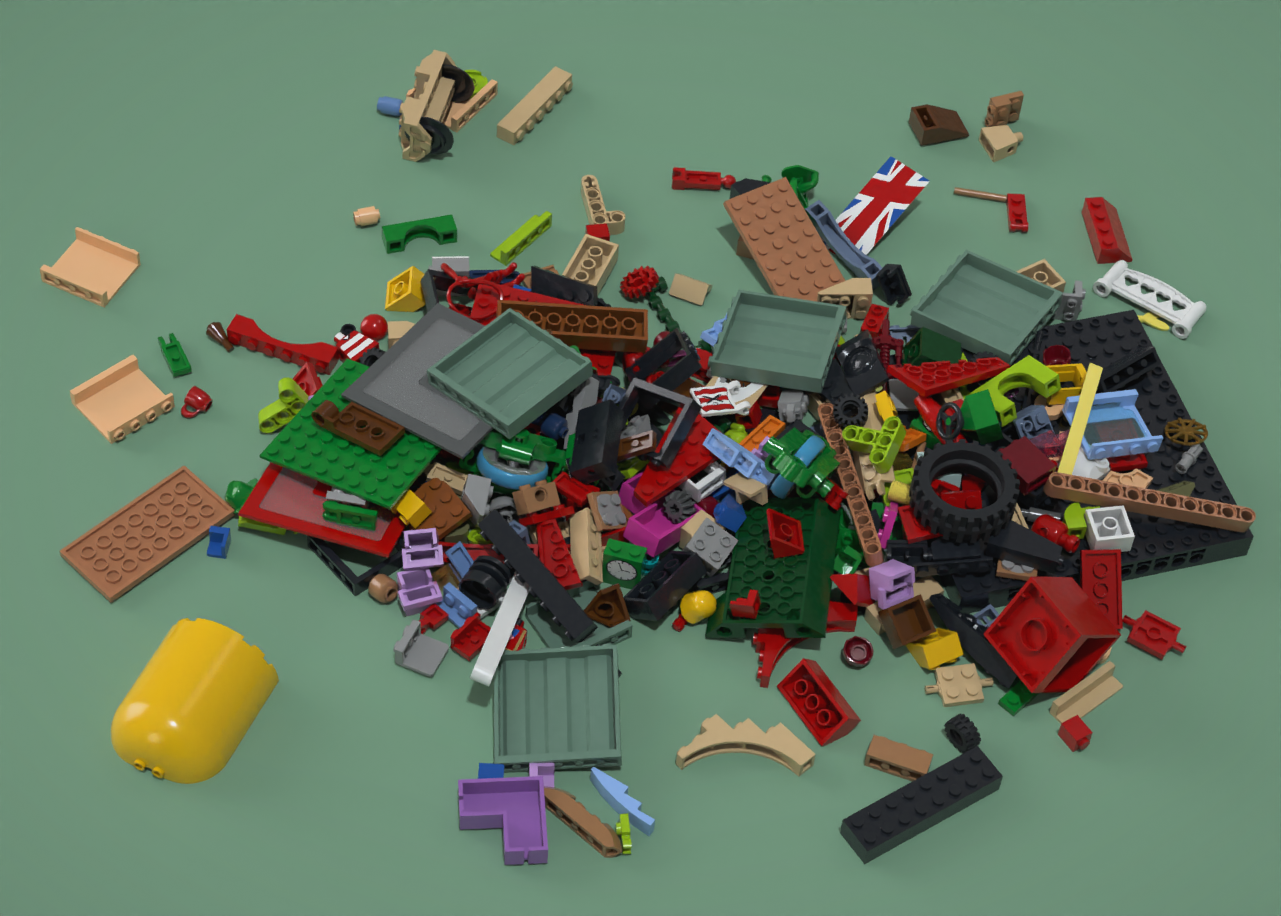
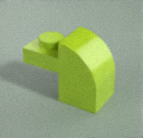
(1075, 519)

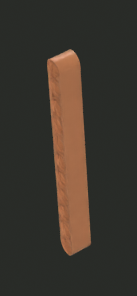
(850, 483)
(1149, 502)

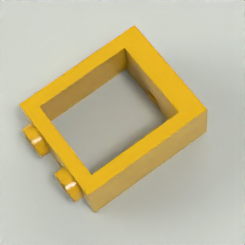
(1067, 372)

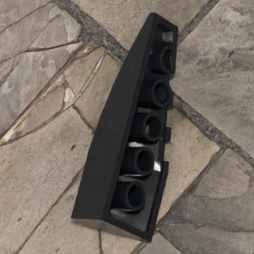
(973, 640)

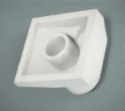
(1091, 468)

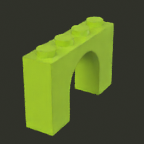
(1024, 373)

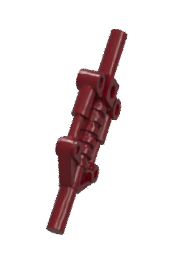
(885, 344)

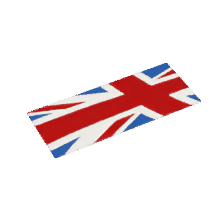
(879, 204)

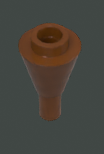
(218, 334)

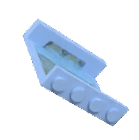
(1113, 426)

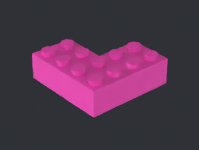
(650, 524)

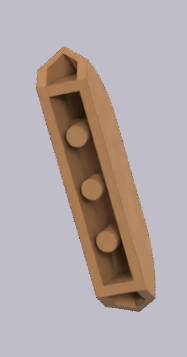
(578, 819)

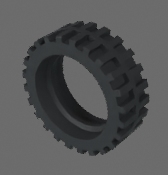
(955, 521)

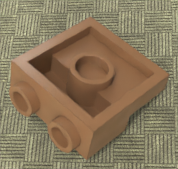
(1004, 109)

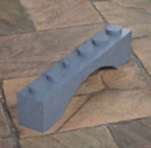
(831, 233)

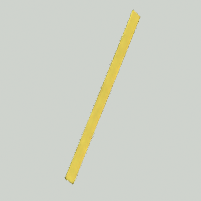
(1080, 419)

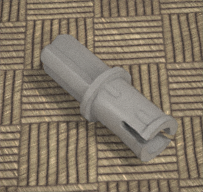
(1188, 459)

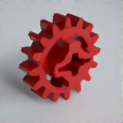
(639, 282)

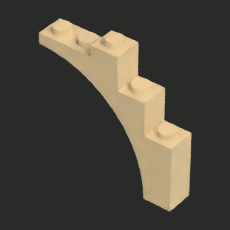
(746, 737)

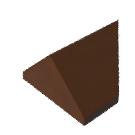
(608, 607)

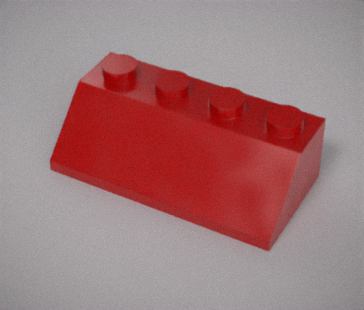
(1105, 231)
(818, 702)

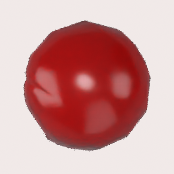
(374, 326)

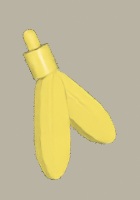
(1152, 320)

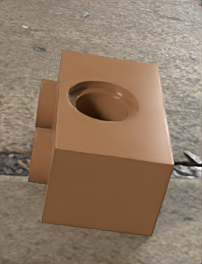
(545, 493)

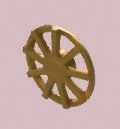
(1186, 432)

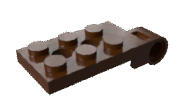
(354, 416)

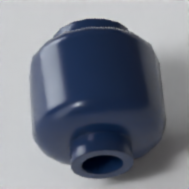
(553, 426)

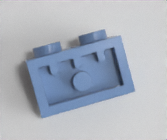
(456, 605)

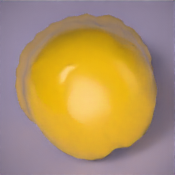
(698, 606)

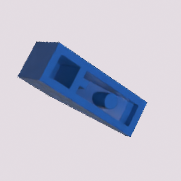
(729, 512)

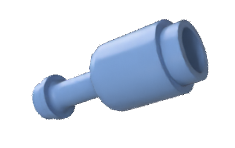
(389, 105)

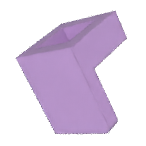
(545, 770)

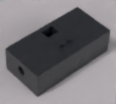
(596, 442)

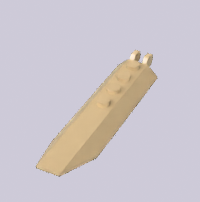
(866, 473)

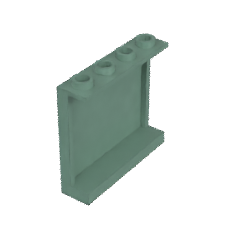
(554, 636)

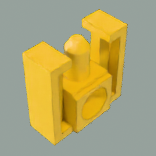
(885, 405)

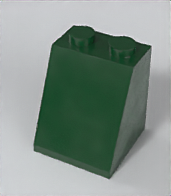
(931, 347)

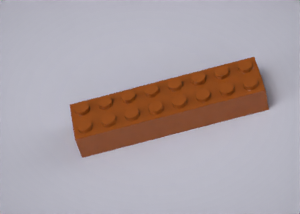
(587, 325)

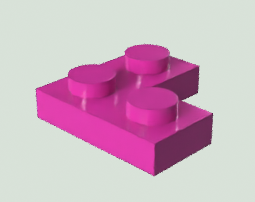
(889, 516)

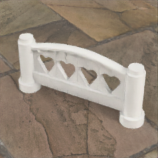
(1182, 319)

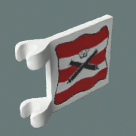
(718, 400)

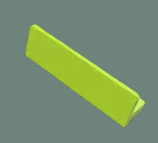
(522, 238)

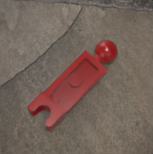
(699, 179)

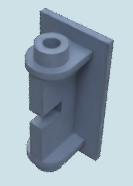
(900, 332)
(614, 393)

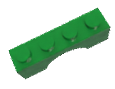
(440, 229)

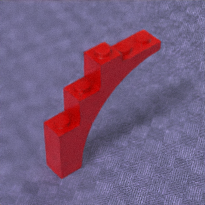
(773, 644)

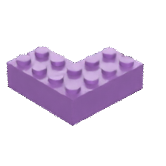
(509, 804)

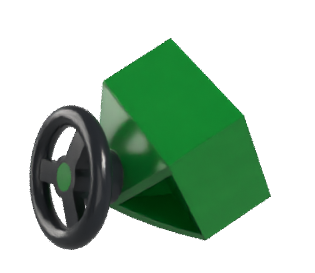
(975, 419)

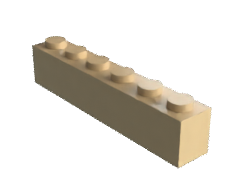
(534, 106)

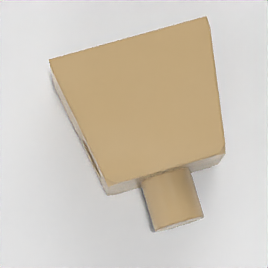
(999, 141)

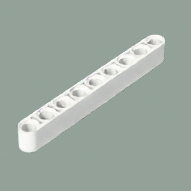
(500, 632)

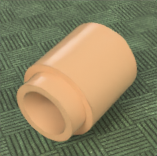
(366, 216)

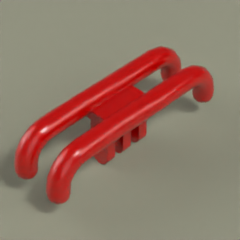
(496, 277)

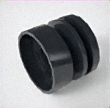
(485, 581)

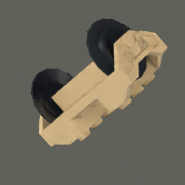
(422, 117)

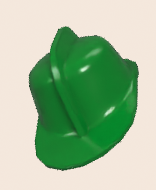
(238, 492)

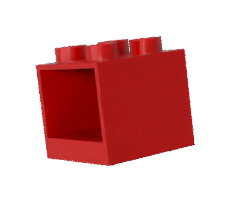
(1051, 634)

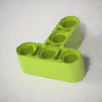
(290, 402)
(880, 445)

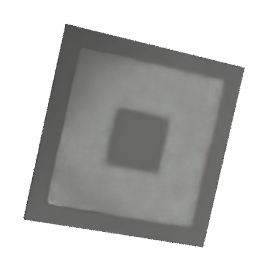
(400, 386)

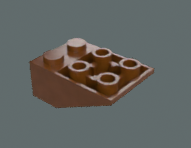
(936, 124)

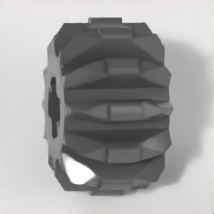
(679, 506)

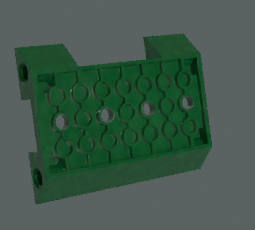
(801, 582)

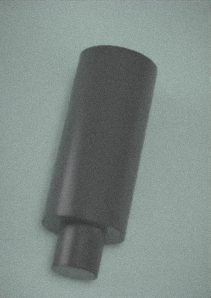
(1033, 513)

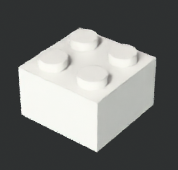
(1108, 528)

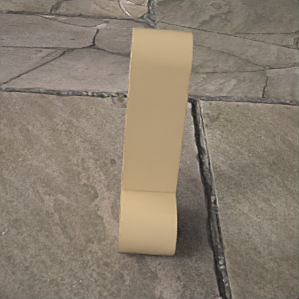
(596, 209)

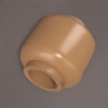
(383, 588)

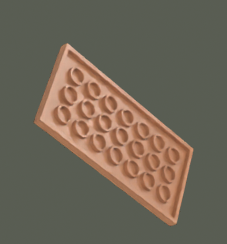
(783, 241)
(146, 533)

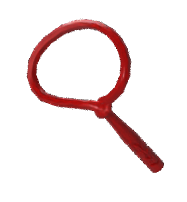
(459, 281)

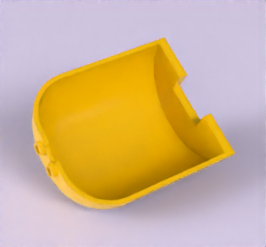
(192, 702)

